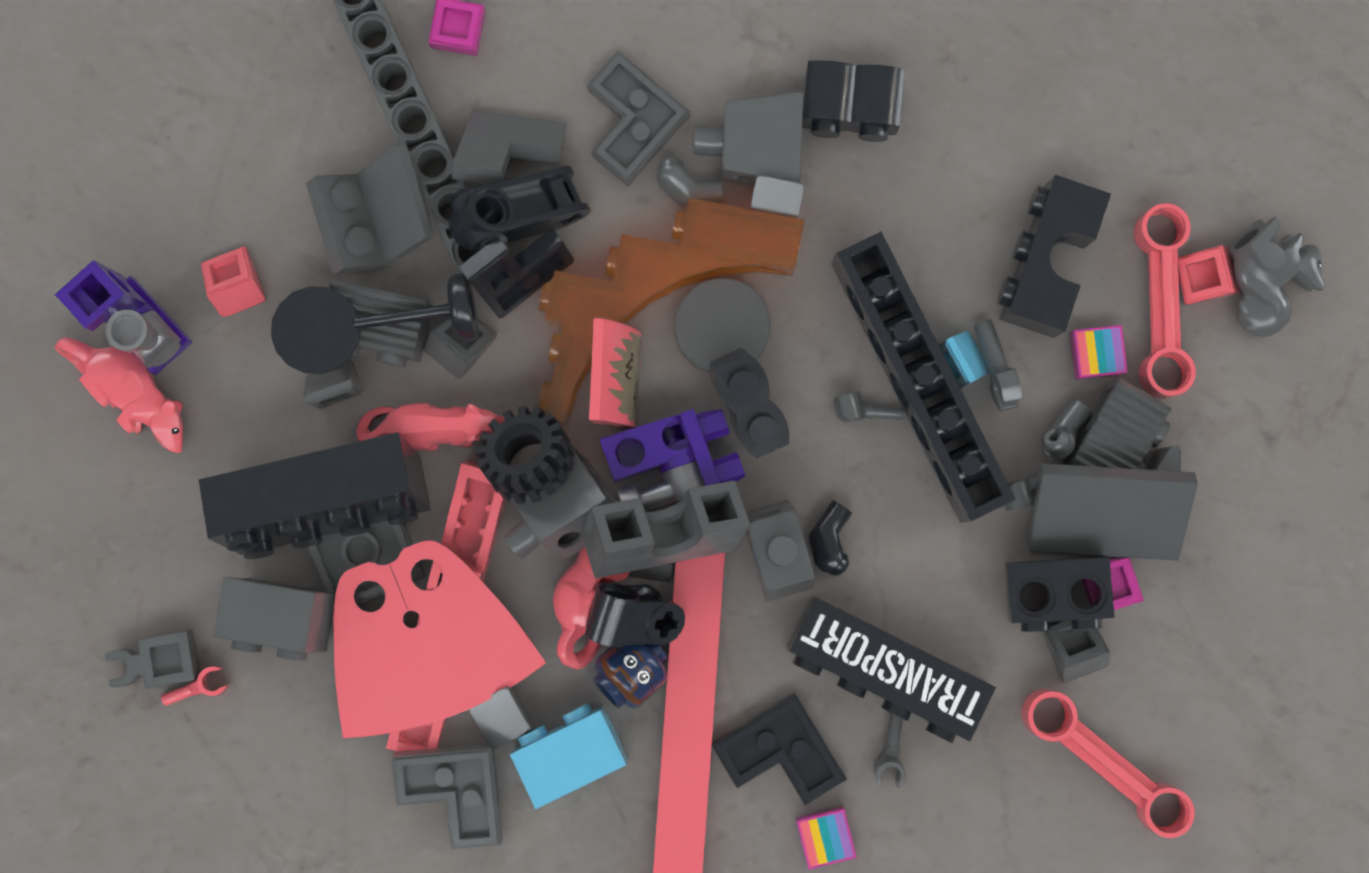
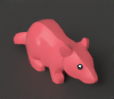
(126, 383)
(428, 425)
(572, 608)

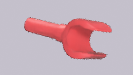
(194, 688)

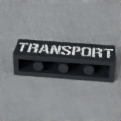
(891, 669)

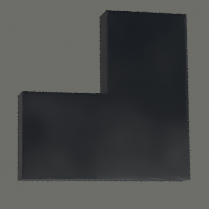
(510, 280)
(785, 737)

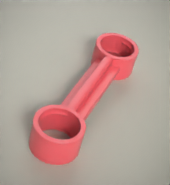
(1164, 300)
(1109, 764)

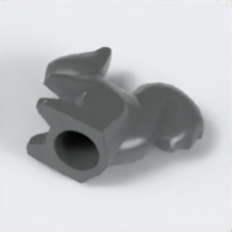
(1262, 270)

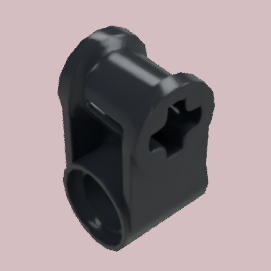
(632, 616)

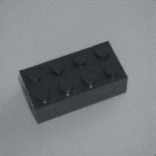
(315, 496)

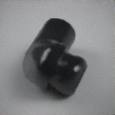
(825, 540)

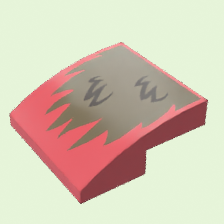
(615, 374)

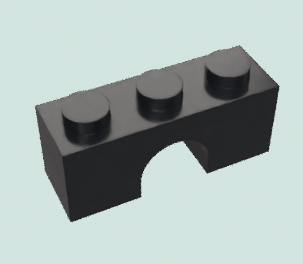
(1036, 294)

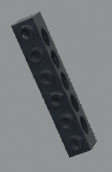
(921, 378)

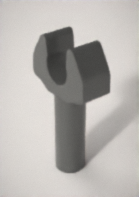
(1003, 380)

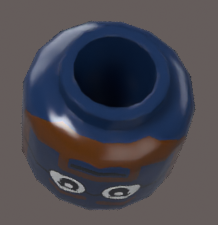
(630, 673)

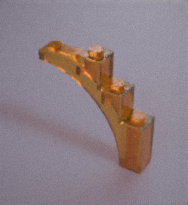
(713, 243)

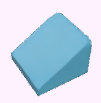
(964, 358)

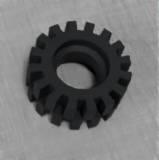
(514, 435)

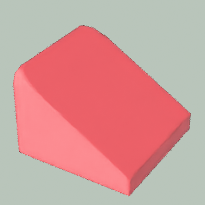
(1207, 275)
(232, 282)

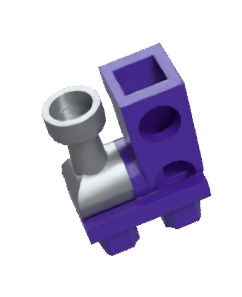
(131, 315)
(679, 451)

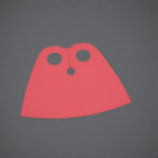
(416, 676)

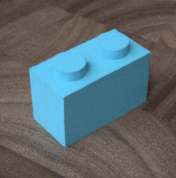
(568, 755)

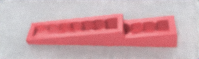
(471, 535)

